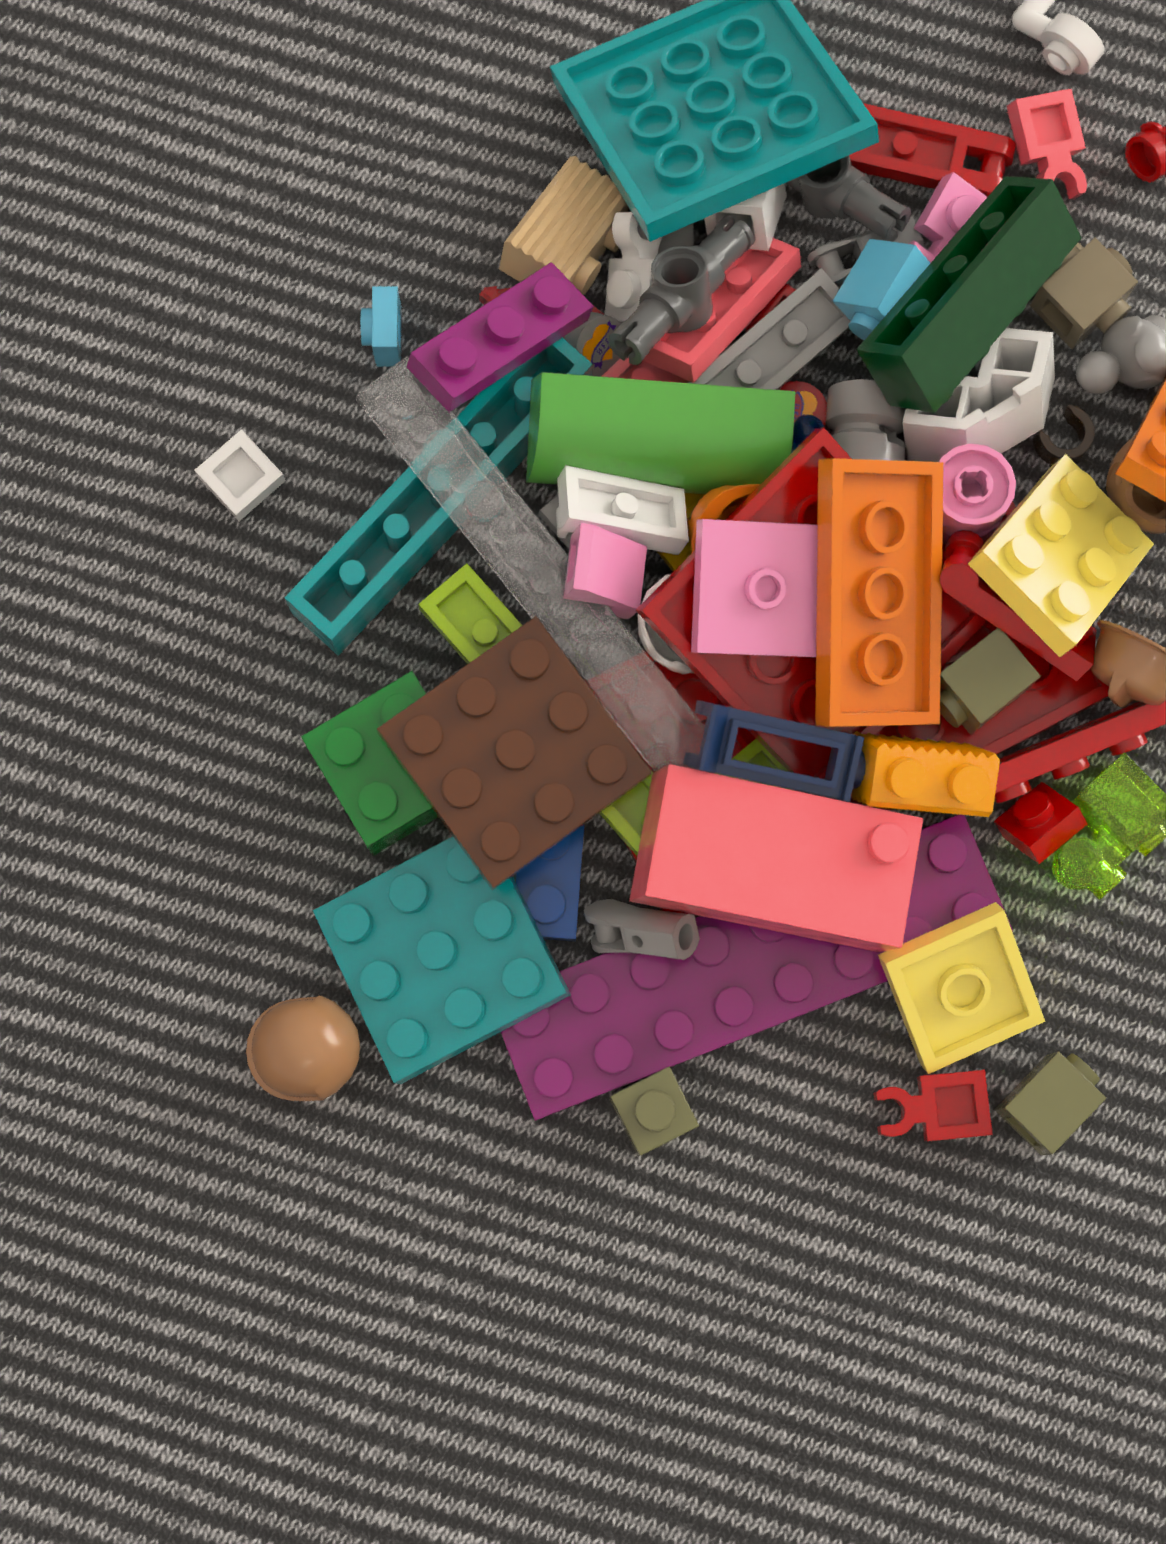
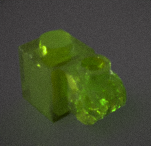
(1124, 815)

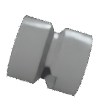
(865, 421)

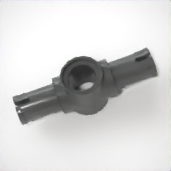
(851, 197)
(681, 289)

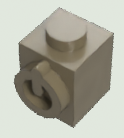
(1086, 292)

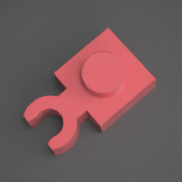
(1049, 134)

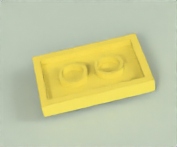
(1061, 555)

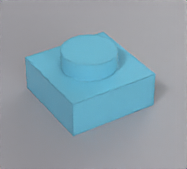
(383, 325)

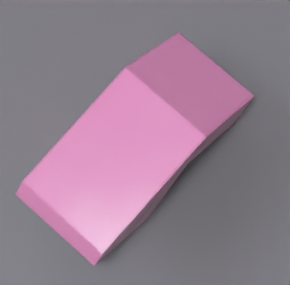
(605, 570)

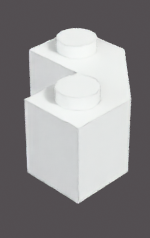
(996, 407)

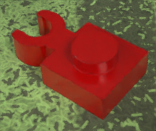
(946, 1106)

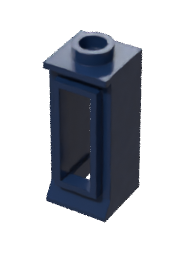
(844, 767)

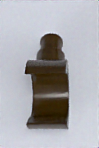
(1081, 423)

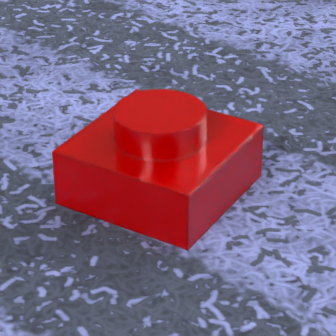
(1040, 822)

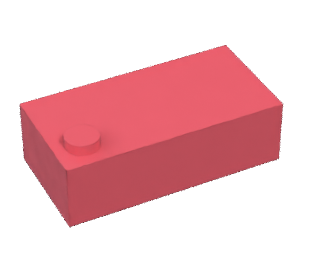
(776, 859)

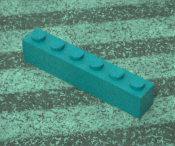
(408, 522)

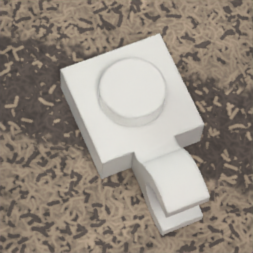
(632, 273)

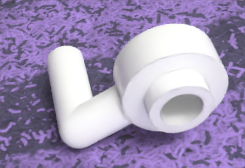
(1066, 40)

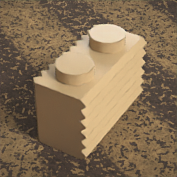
(566, 227)

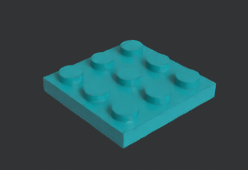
(438, 958)

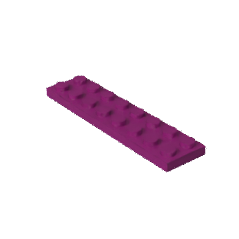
(655, 1012)

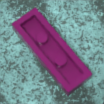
(499, 337)

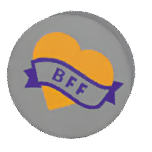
(592, 341)

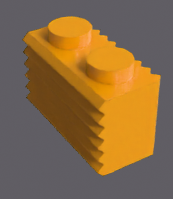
(927, 776)

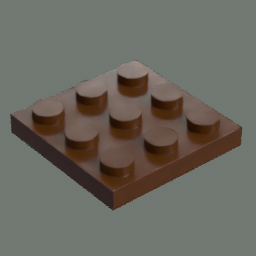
(514, 752)

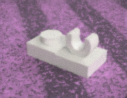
(622, 505)

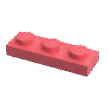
(736, 302)

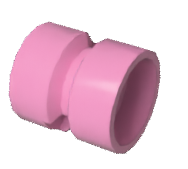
(975, 490)

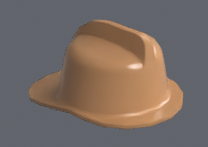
(1129, 665)

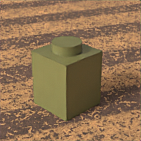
(984, 682)
(1052, 1101)
(653, 1111)

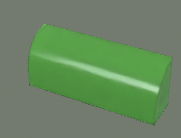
(657, 430)

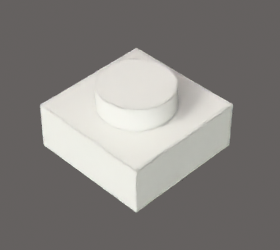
(240, 475)

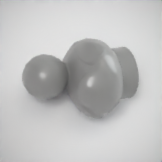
(1130, 353)

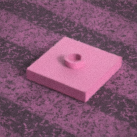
(755, 588)

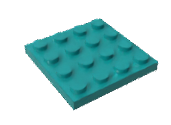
(712, 108)

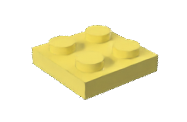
(962, 988)

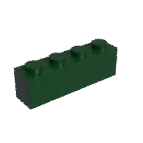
(970, 293)

